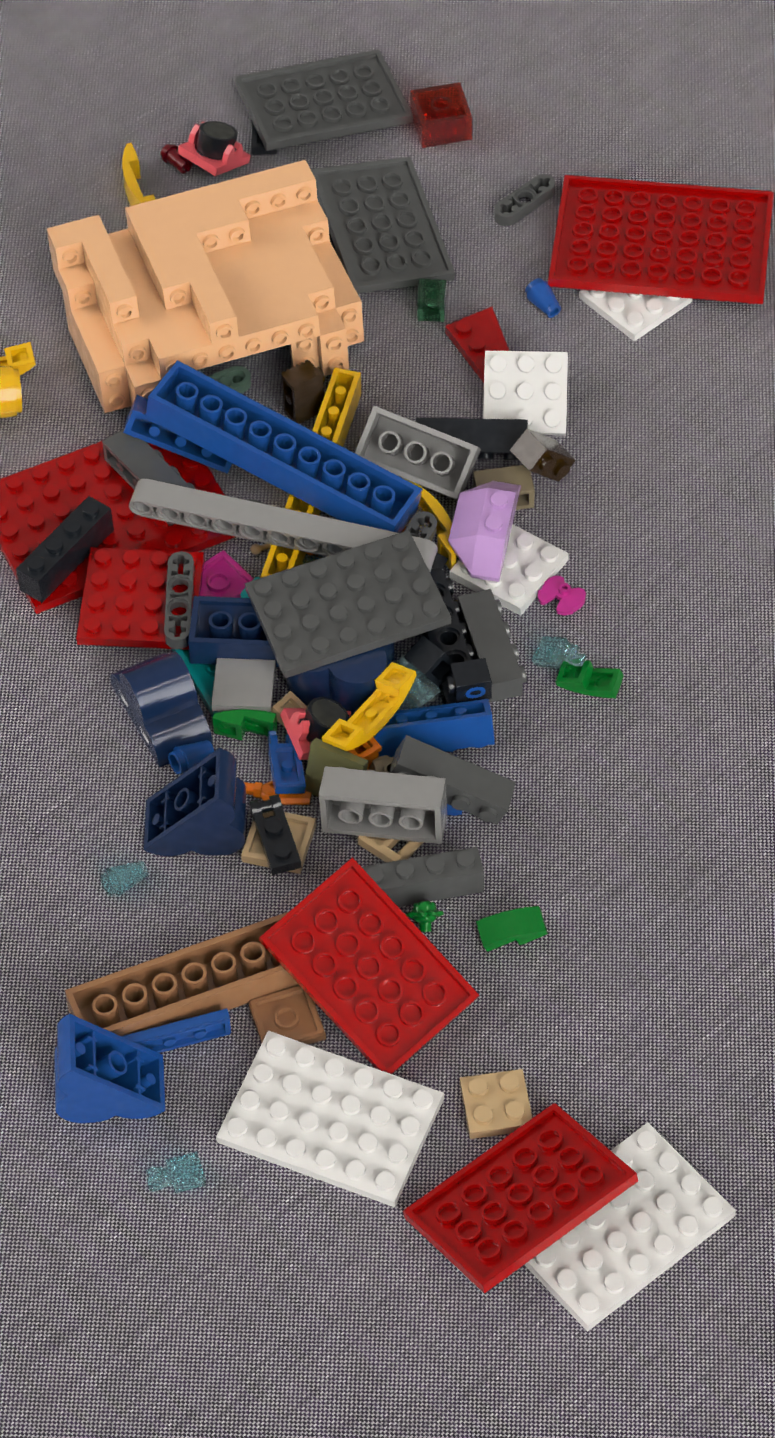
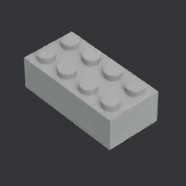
(418, 452)
(383, 805)

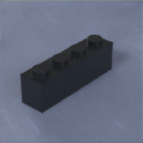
(490, 435)
(65, 549)

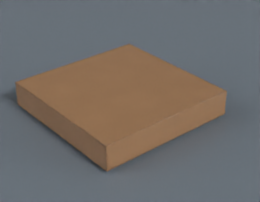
(288, 1014)

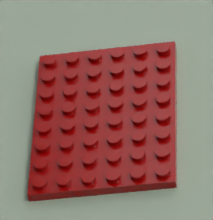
(662, 239)
(46, 494)

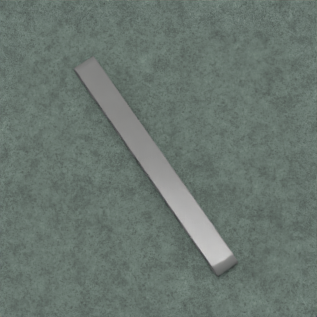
(257, 520)

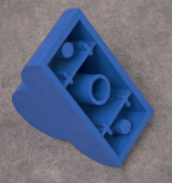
(104, 1075)

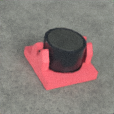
(218, 146)
(311, 722)

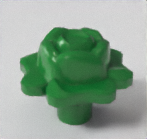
(424, 914)

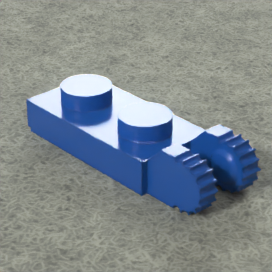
(285, 766)

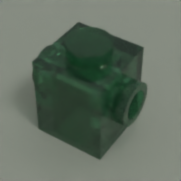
(431, 294)

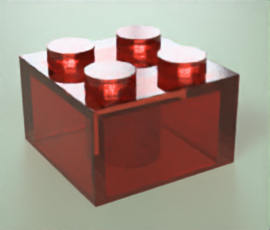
(441, 115)

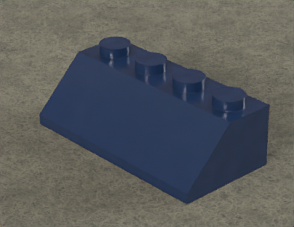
(226, 630)

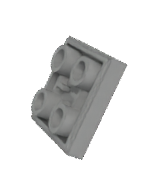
(243, 684)

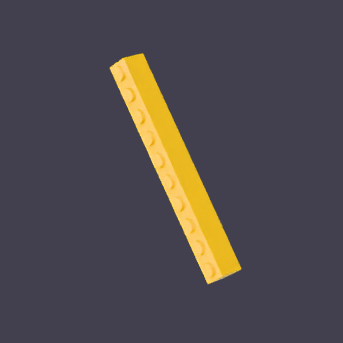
(334, 424)

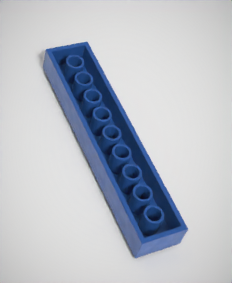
(281, 451)

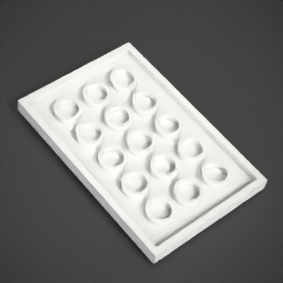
(330, 1118)
(634, 1234)

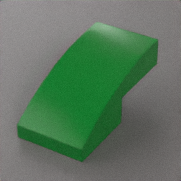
(590, 680)
(236, 722)
(516, 924)

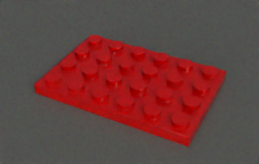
(369, 967)
(520, 1197)

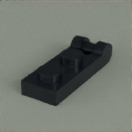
(275, 835)

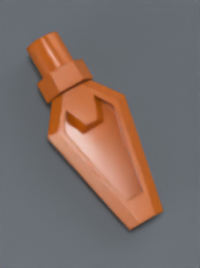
(265, 790)

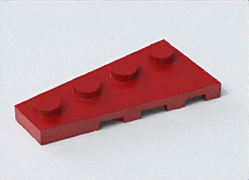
(475, 336)

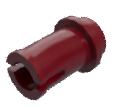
(170, 155)

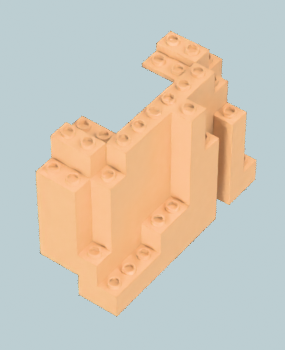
(206, 283)

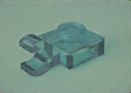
(555, 650)
(180, 1173)

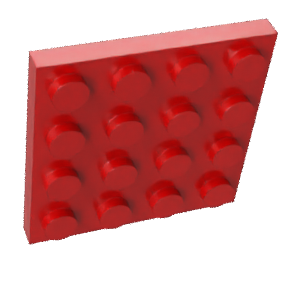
(128, 597)

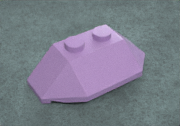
(484, 527)

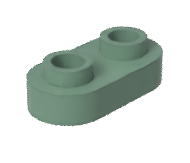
(235, 377)

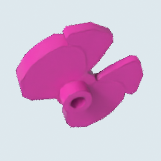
(570, 598)

